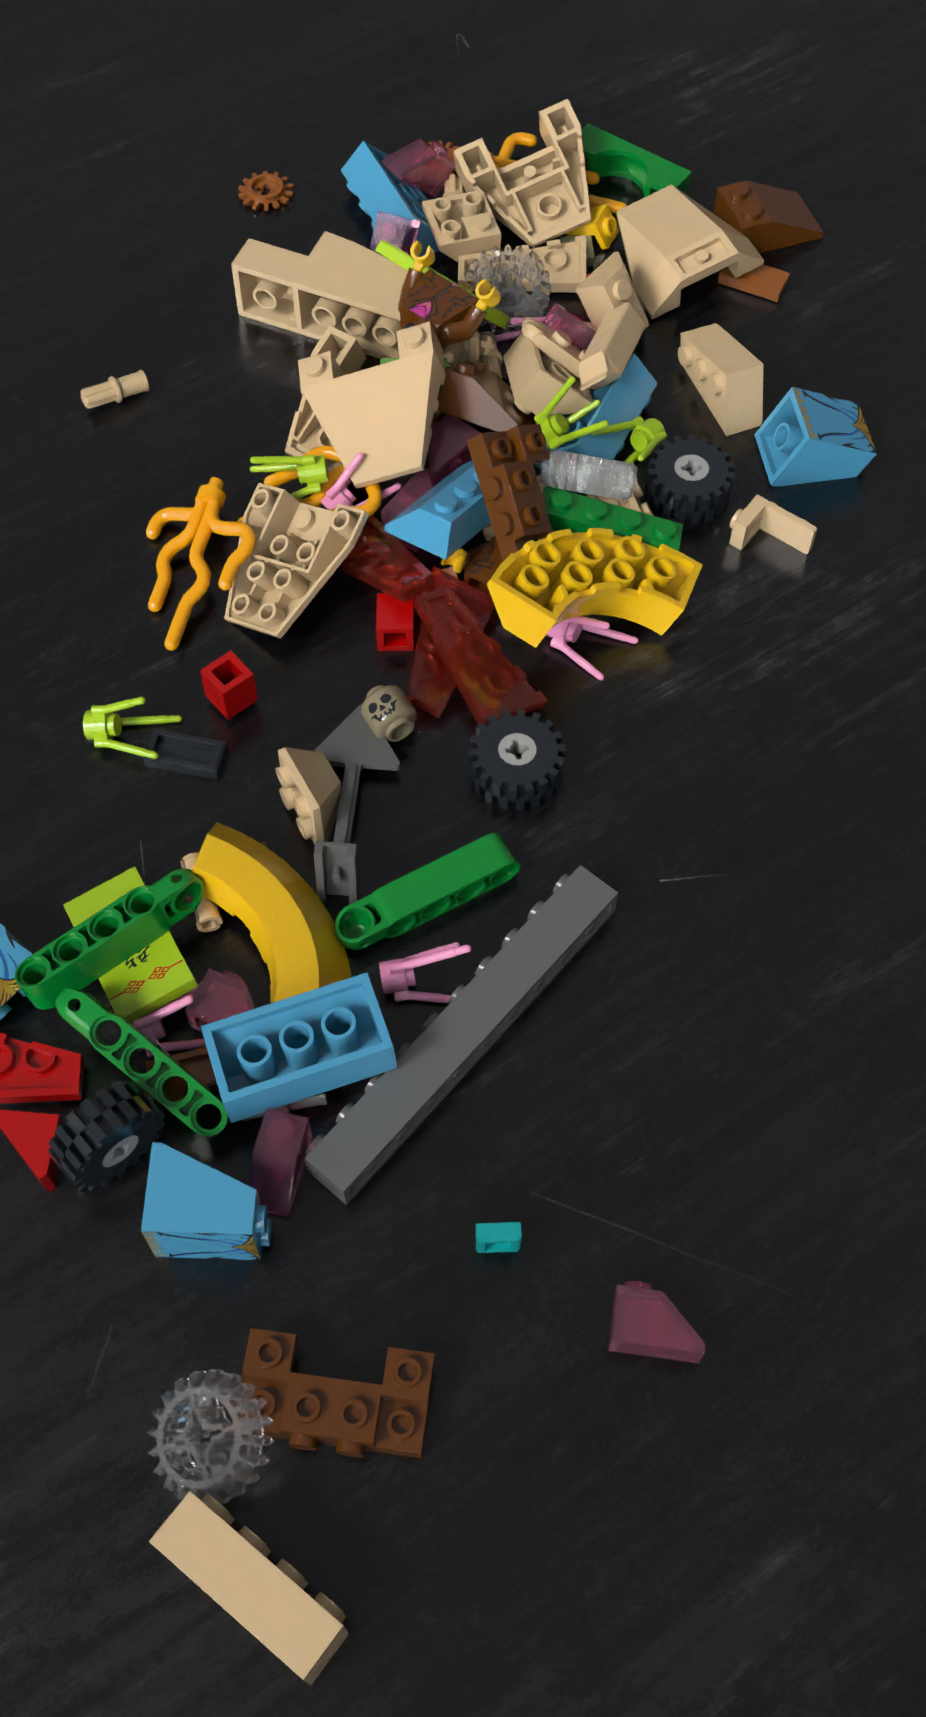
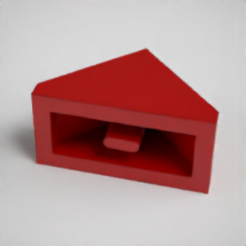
(31, 1137)

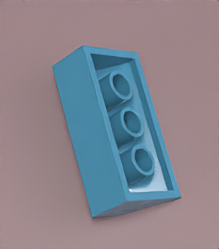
(383, 191)
(620, 403)
(444, 515)
(299, 1047)

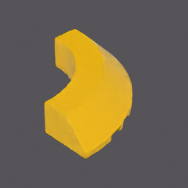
(590, 576)
(277, 907)

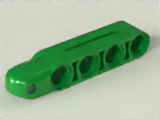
(427, 892)
(108, 937)
(89, 1021)

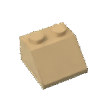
(607, 289)

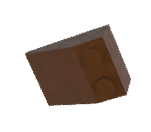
(766, 215)
(480, 397)

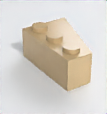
(724, 376)

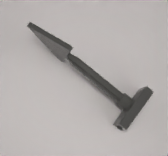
(354, 748)

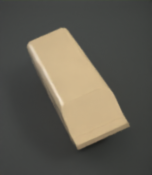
(611, 347)

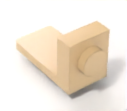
(773, 520)

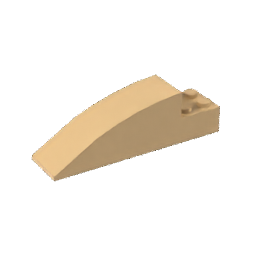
(332, 286)

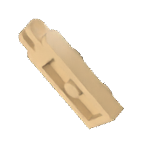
(554, 344)

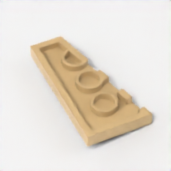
(563, 262)

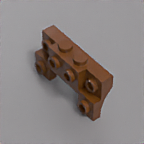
(510, 484)
(340, 1411)

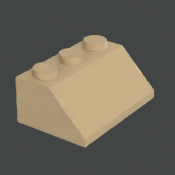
(538, 378)

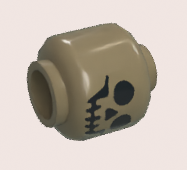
(389, 712)

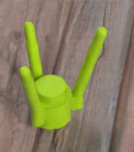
(555, 426)
(644, 437)
(310, 470)
(102, 725)

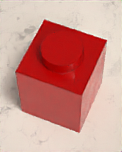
(394, 624)
(229, 684)

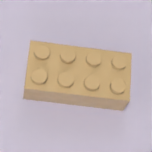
(250, 1587)

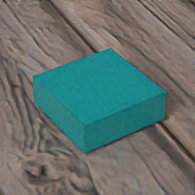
(498, 1237)

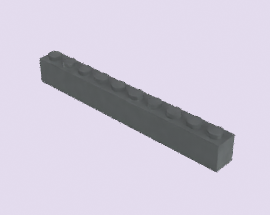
(460, 1035)

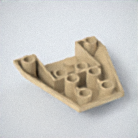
(676, 243)
(291, 560)

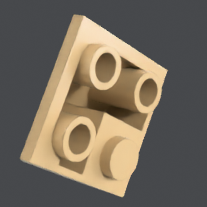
(462, 224)
(311, 790)

